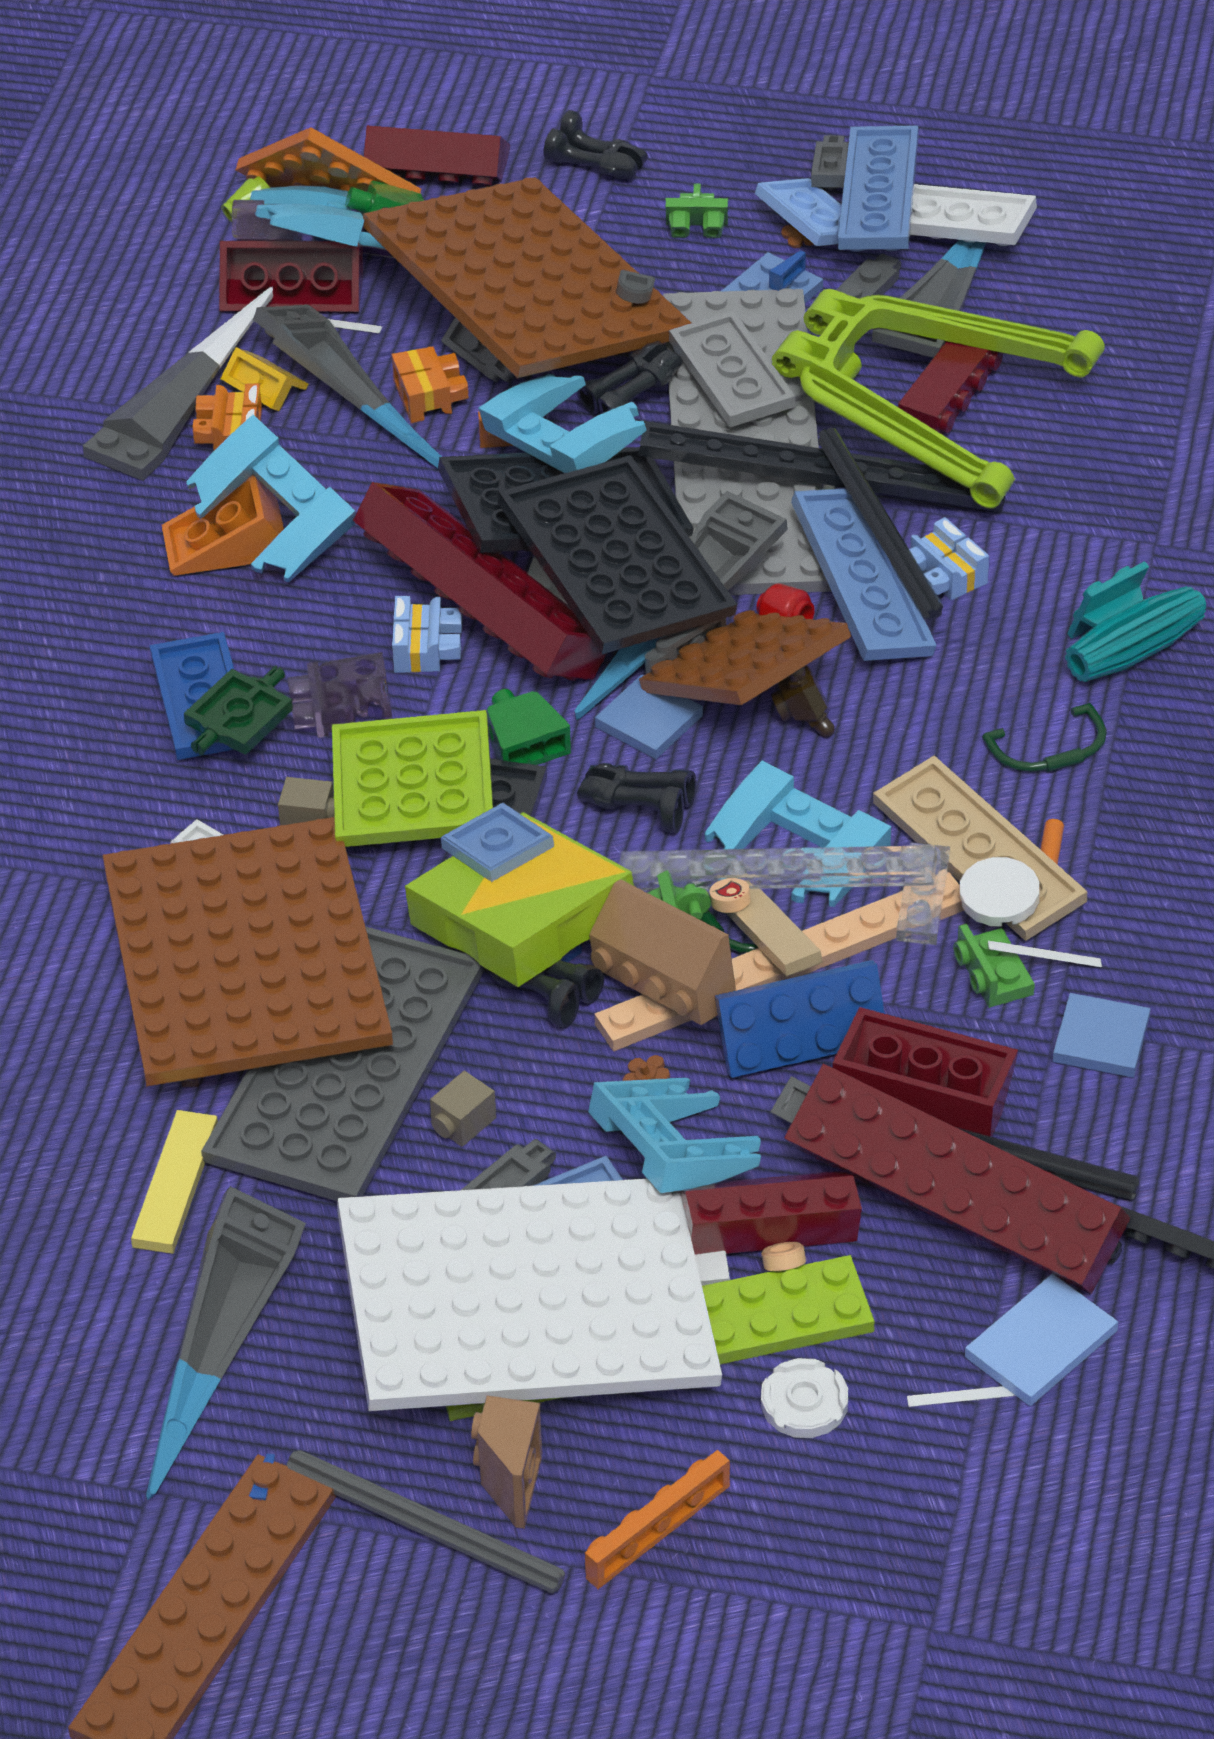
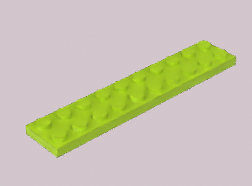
(774, 1313)

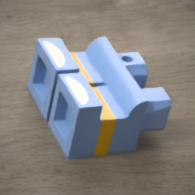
(950, 560)
(419, 637)

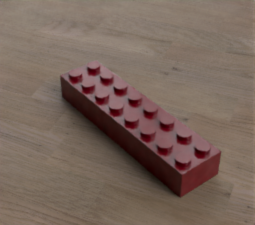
(483, 584)
(958, 1178)

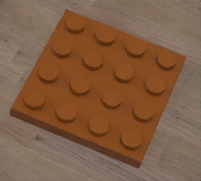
(744, 657)

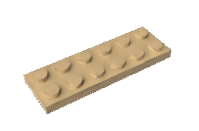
(945, 811)

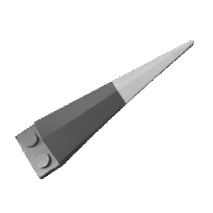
(148, 424)

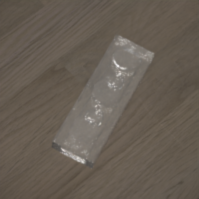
(923, 905)

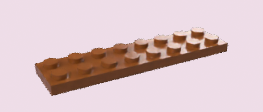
(205, 1607)

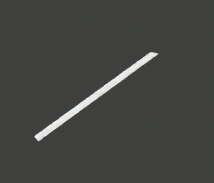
(356, 326)
(1044, 953)
(957, 1396)

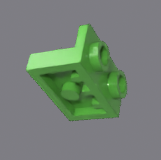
(992, 973)

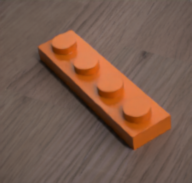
(657, 1519)

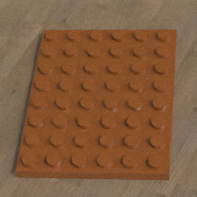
(522, 275)
(245, 951)

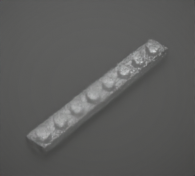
(787, 866)

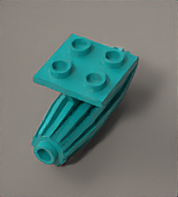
(1125, 625)

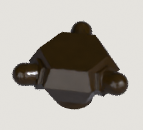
(804, 700)

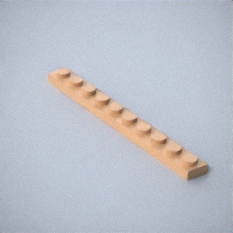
(835, 938)

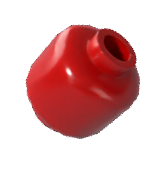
(786, 601)

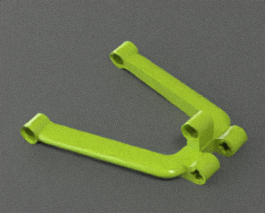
(830, 366)

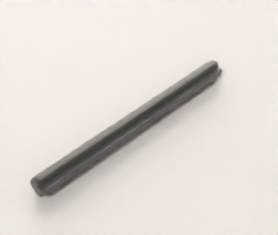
(429, 1522)

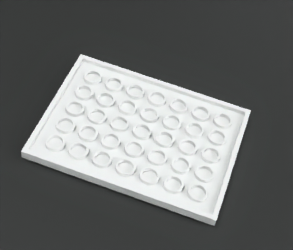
(525, 1294)

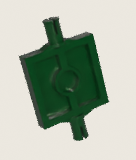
(238, 711)

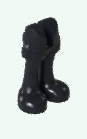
(573, 146)
(648, 367)
(663, 791)
(574, 984)

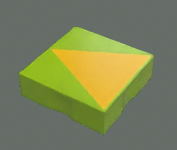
(524, 916)

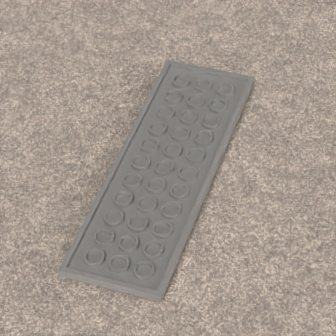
(769, 319)

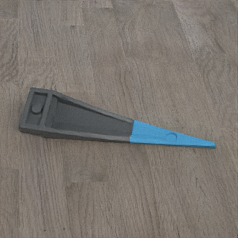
(942, 286)
(320, 349)
(733, 542)
(237, 1274)

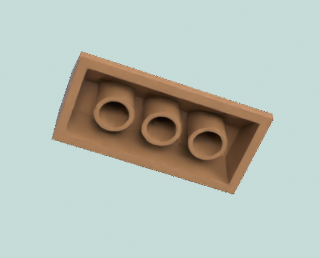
(662, 952)

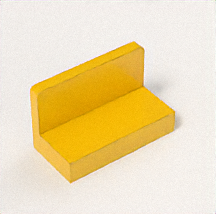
(251, 368)

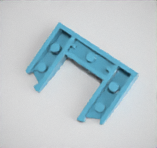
(311, 211)
(519, 420)
(256, 452)
(771, 797)
(671, 1163)

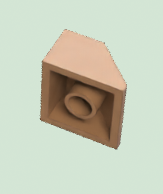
(508, 1453)

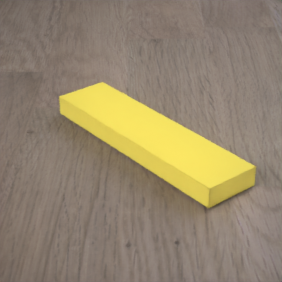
(173, 1183)

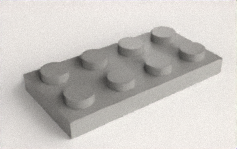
(732, 368)

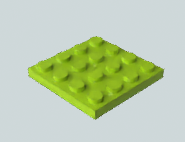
(410, 777)

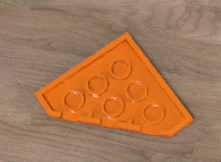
(315, 161)

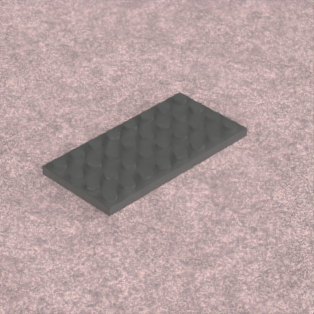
(334, 1116)

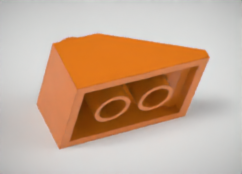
(227, 535)

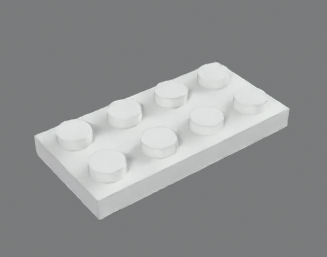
(970, 214)

